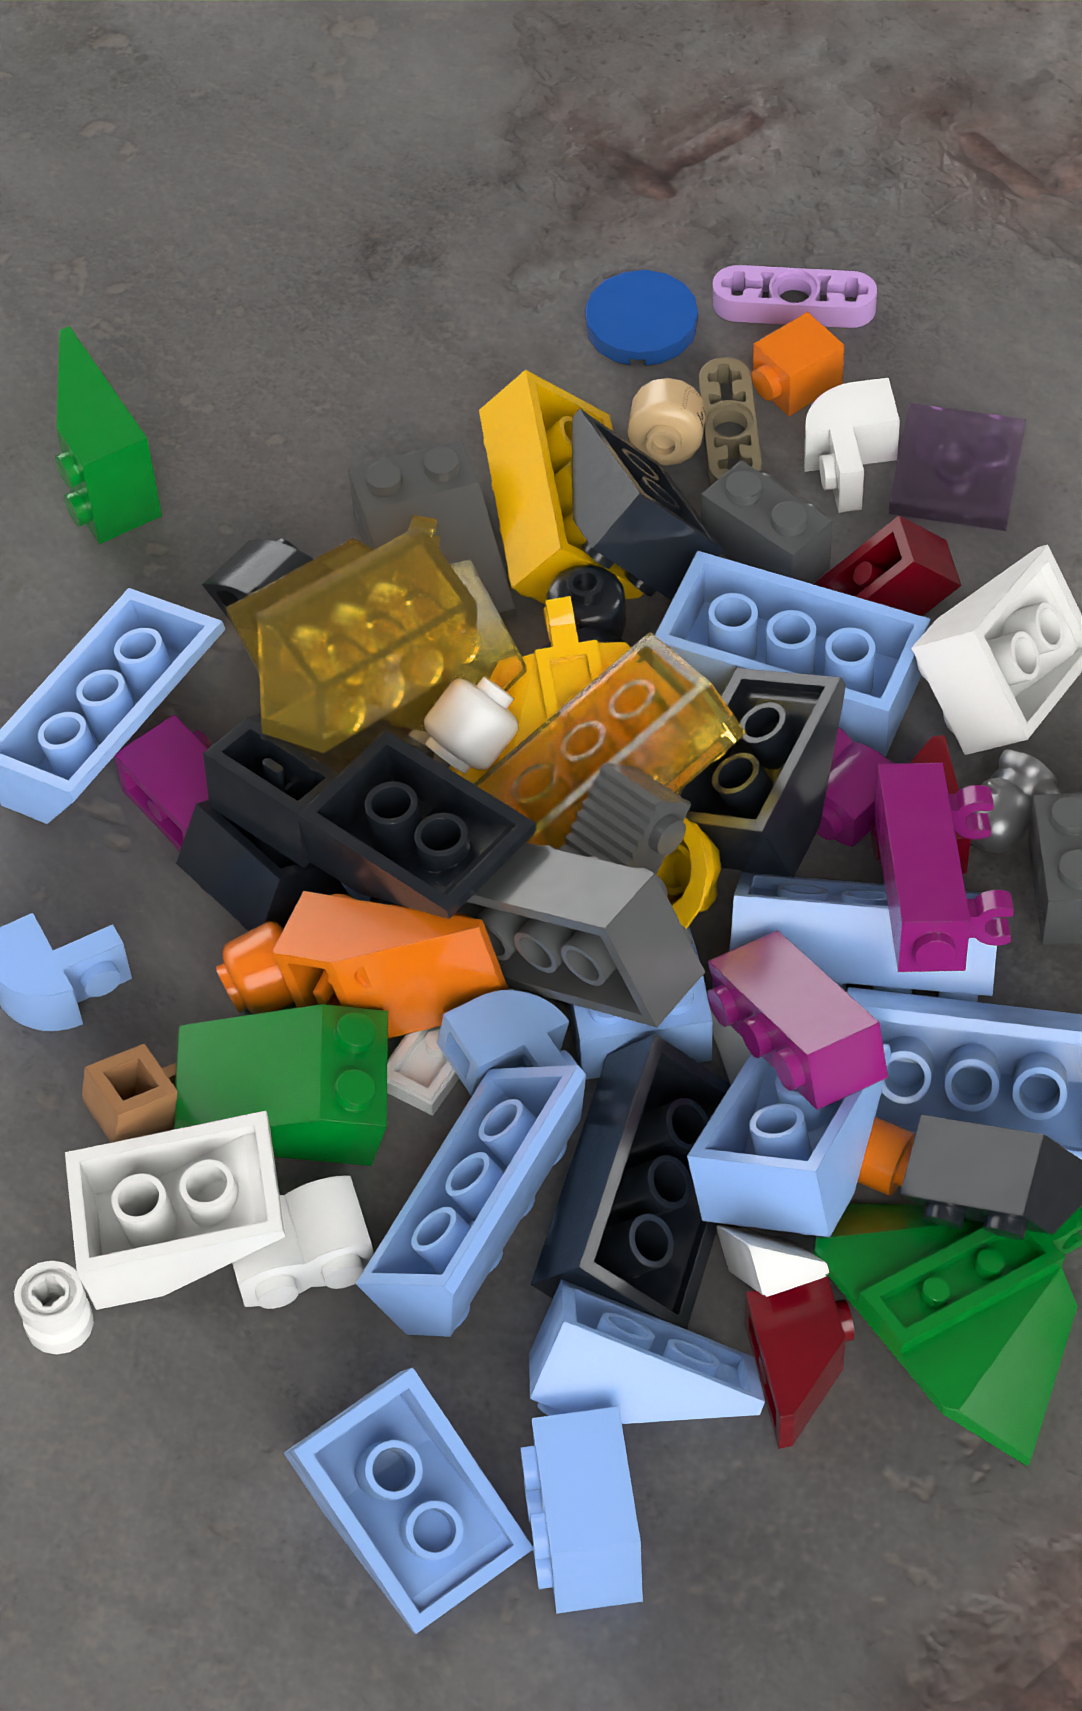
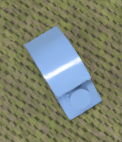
(45, 984)
(501, 1033)

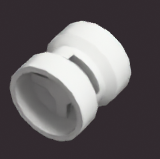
(67, 1314)

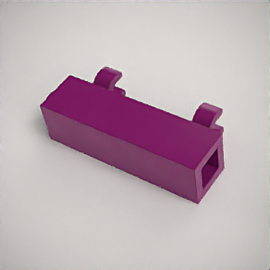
(924, 870)

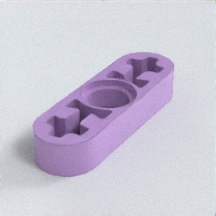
(777, 280)

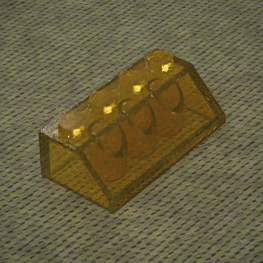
(363, 642)
(637, 713)

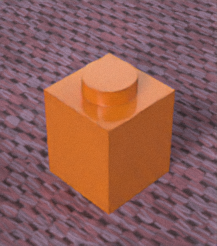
(797, 364)

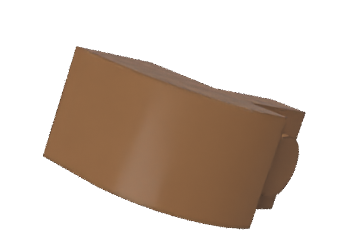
(130, 1094)

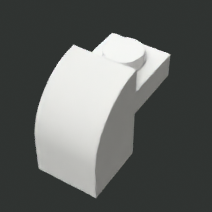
(849, 429)

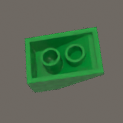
(102, 449)
(307, 1067)

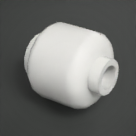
(471, 724)

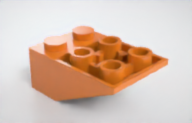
(385, 959)

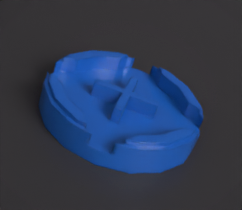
(641, 317)

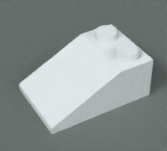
(1004, 654)
(171, 1207)

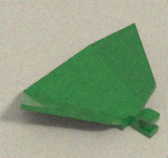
(962, 1311)

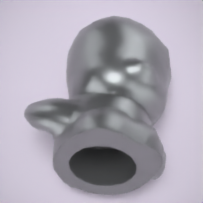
(1013, 793)

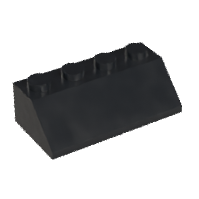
(629, 1198)

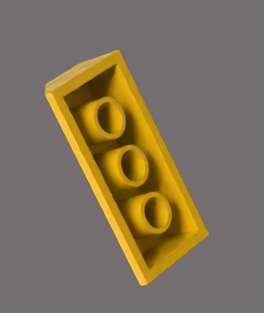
(531, 477)

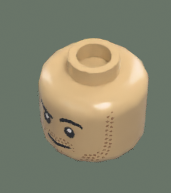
(667, 416)

